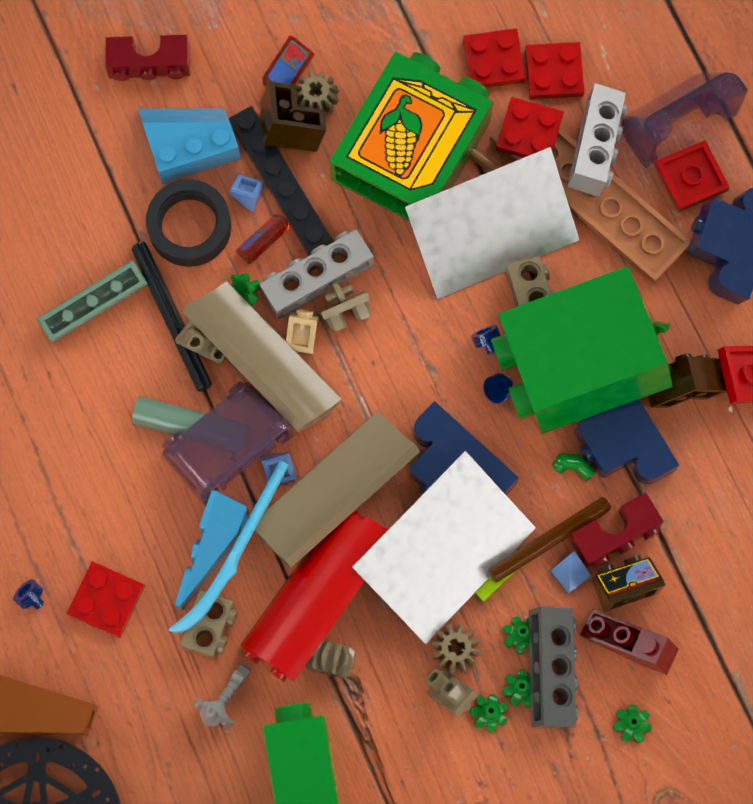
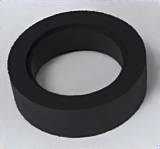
(182, 191)

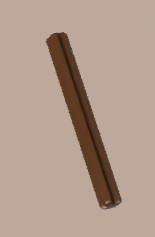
(548, 539)

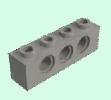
(600, 122)
(285, 301)

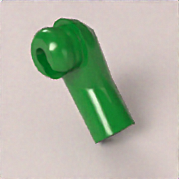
(573, 462)

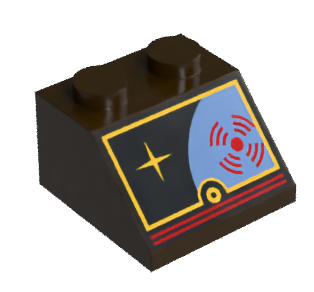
(627, 583)

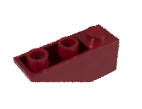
(630, 641)

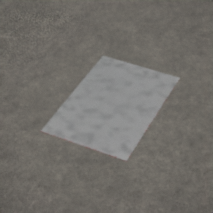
(492, 222)
(444, 547)

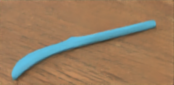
(229, 567)

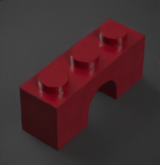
(169, 61)
(640, 521)

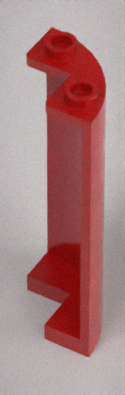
(312, 599)

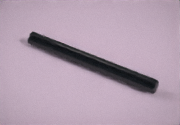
(170, 314)

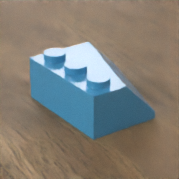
(189, 140)

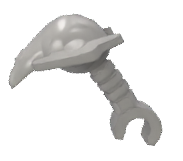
(214, 712)

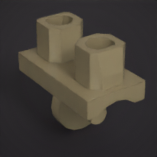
(357, 303)
(196, 341)
(450, 692)

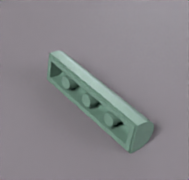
(92, 301)
(163, 416)

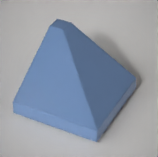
(247, 191)
(269, 464)
(571, 572)

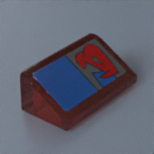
(288, 63)
(263, 238)

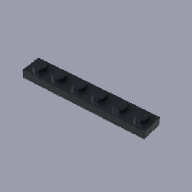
(280, 181)

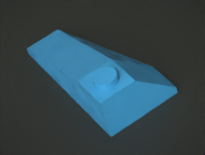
(220, 528)

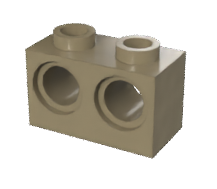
(522, 289)
(216, 627)

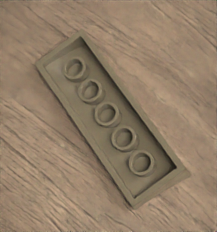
(262, 356)
(335, 488)

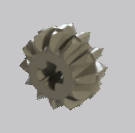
(319, 85)
(460, 639)
(332, 659)

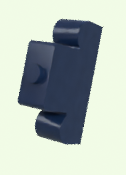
(725, 240)
(623, 438)
(445, 444)

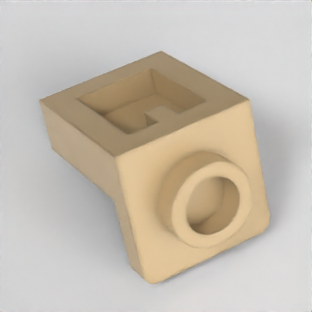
(302, 330)

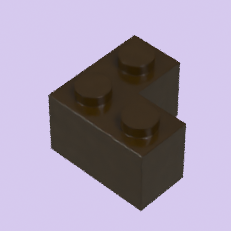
(287, 123)
(691, 379)

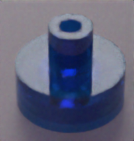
(484, 336)
(497, 388)
(29, 595)

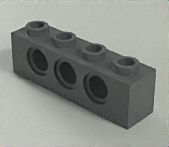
(543, 680)

